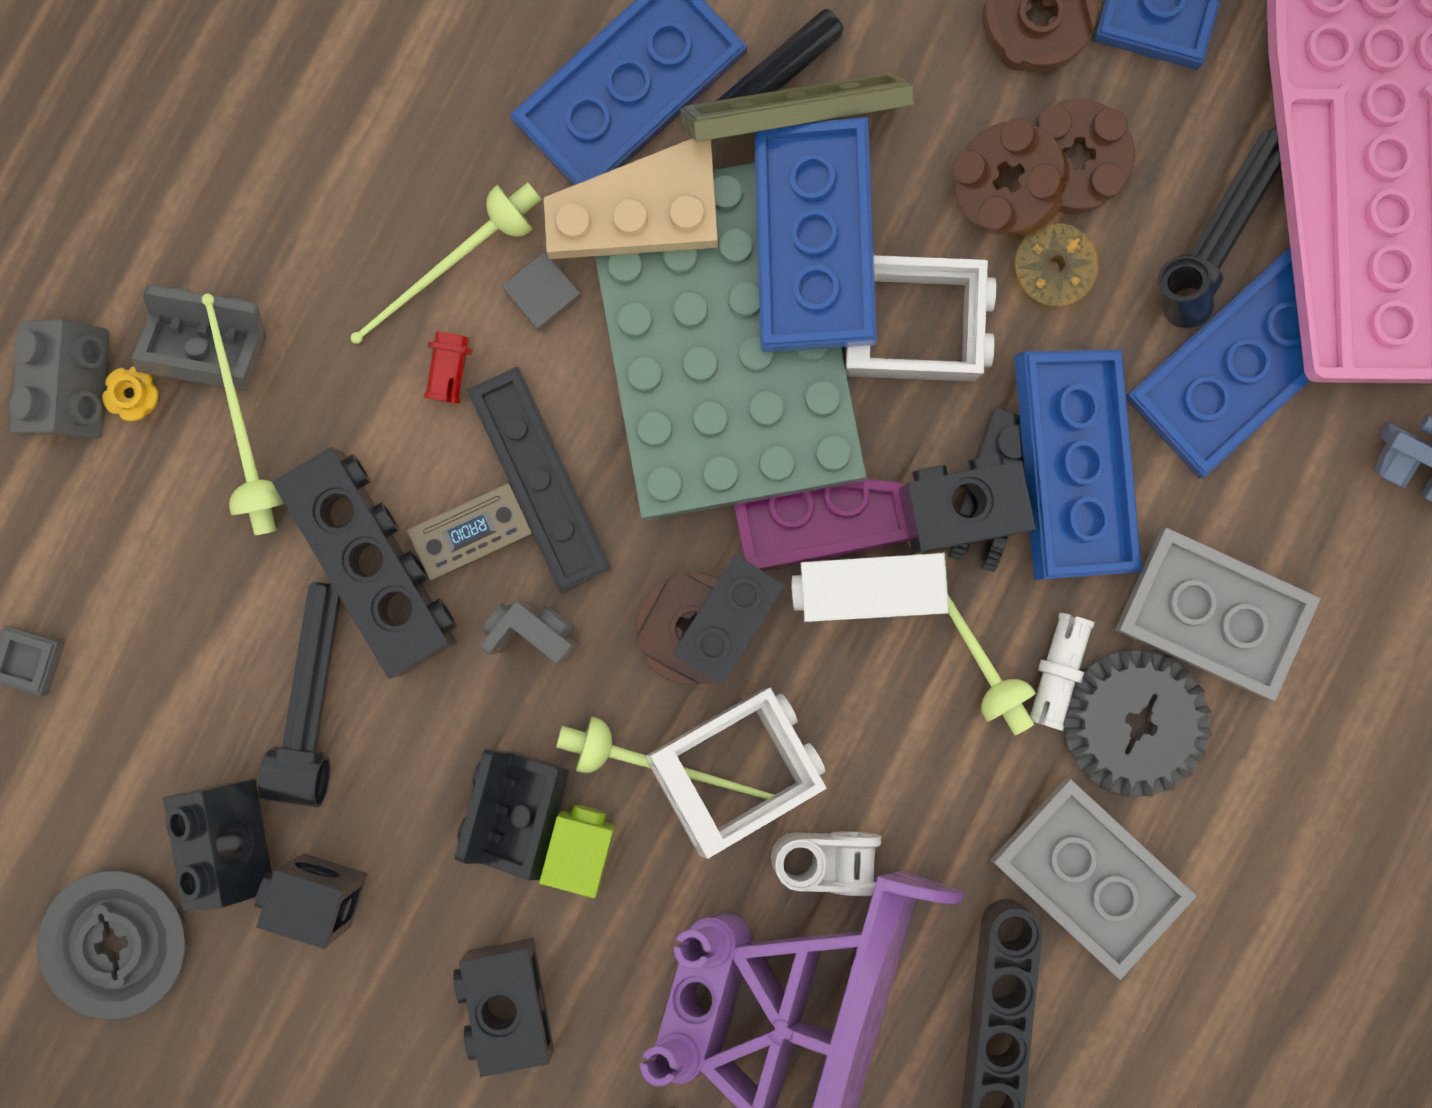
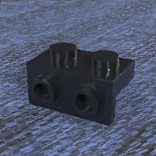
(511, 813)

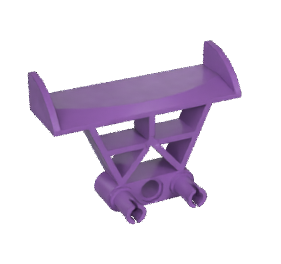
(721, 953)

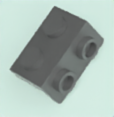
(181, 343)
(59, 378)
(543, 629)

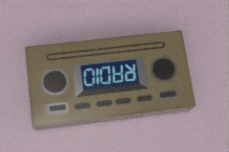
(470, 532)

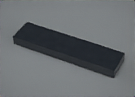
(539, 479)

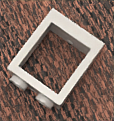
(976, 344)
(871, 587)
(800, 759)

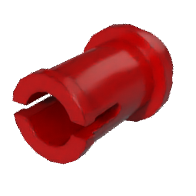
(447, 367)

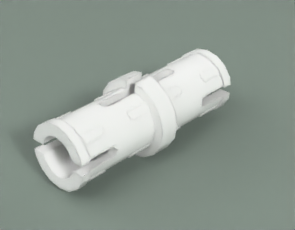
(1061, 670)

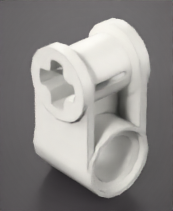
(832, 862)

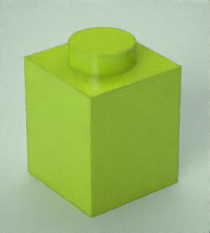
(578, 851)

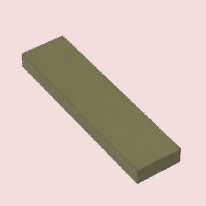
(796, 106)

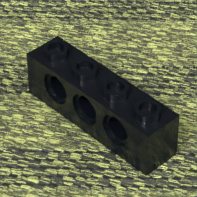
(309, 496)

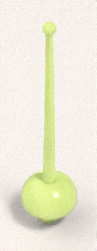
(505, 214)
(255, 495)
(1004, 696)
(596, 746)

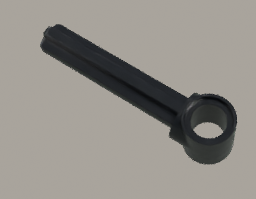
(1202, 266)
(296, 769)

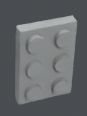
(1217, 614)
(1093, 878)

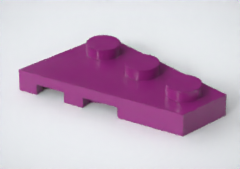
(821, 524)

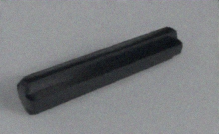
(790, 57)

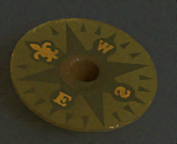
(1056, 264)

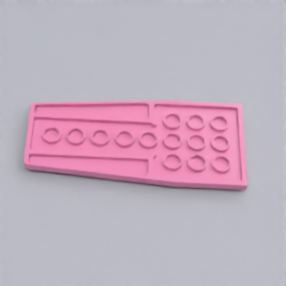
(1357, 182)

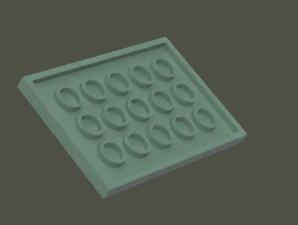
(699, 397)

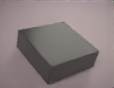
(541, 291)
(28, 660)

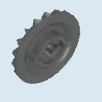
(1100, 736)
(94, 979)

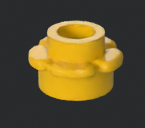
(144, 398)

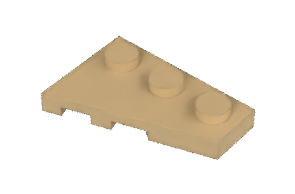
(637, 208)

